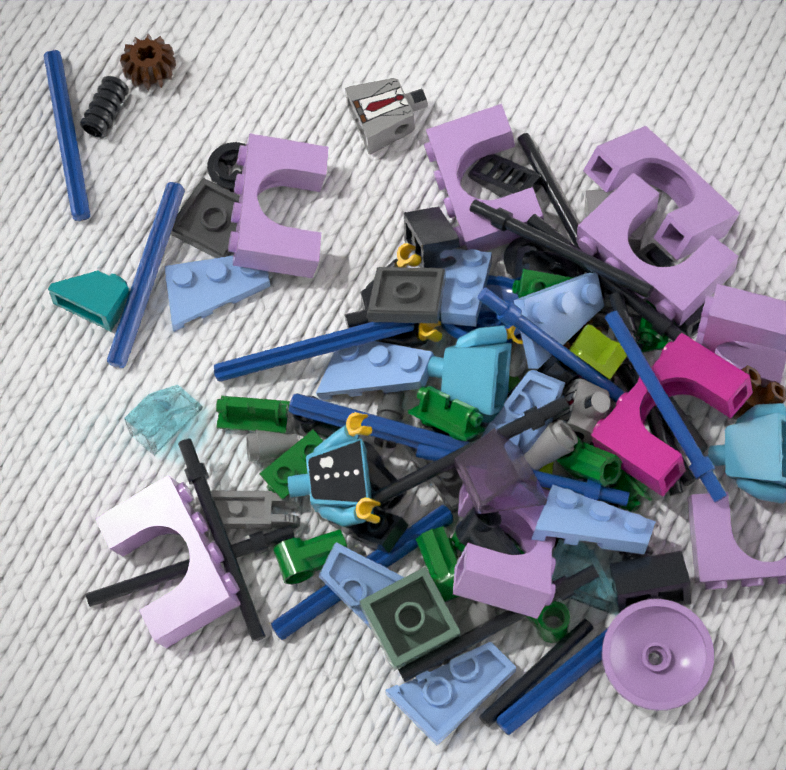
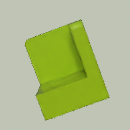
(598, 351)

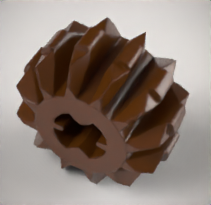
(148, 62)

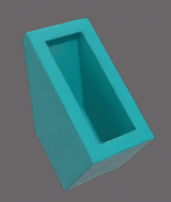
(92, 297)

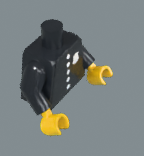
(422, 331)

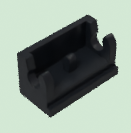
(431, 235)
(533, 259)
(651, 578)

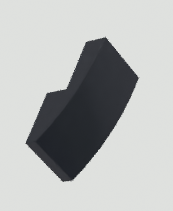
(377, 535)

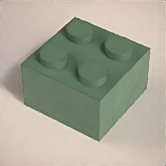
(409, 618)

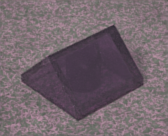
(498, 475)

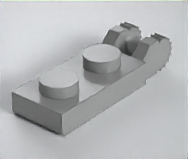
(254, 509)

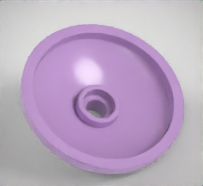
(671, 633)

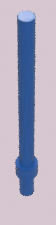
(512, 316)
(700, 466)
(587, 489)

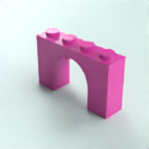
(682, 370)

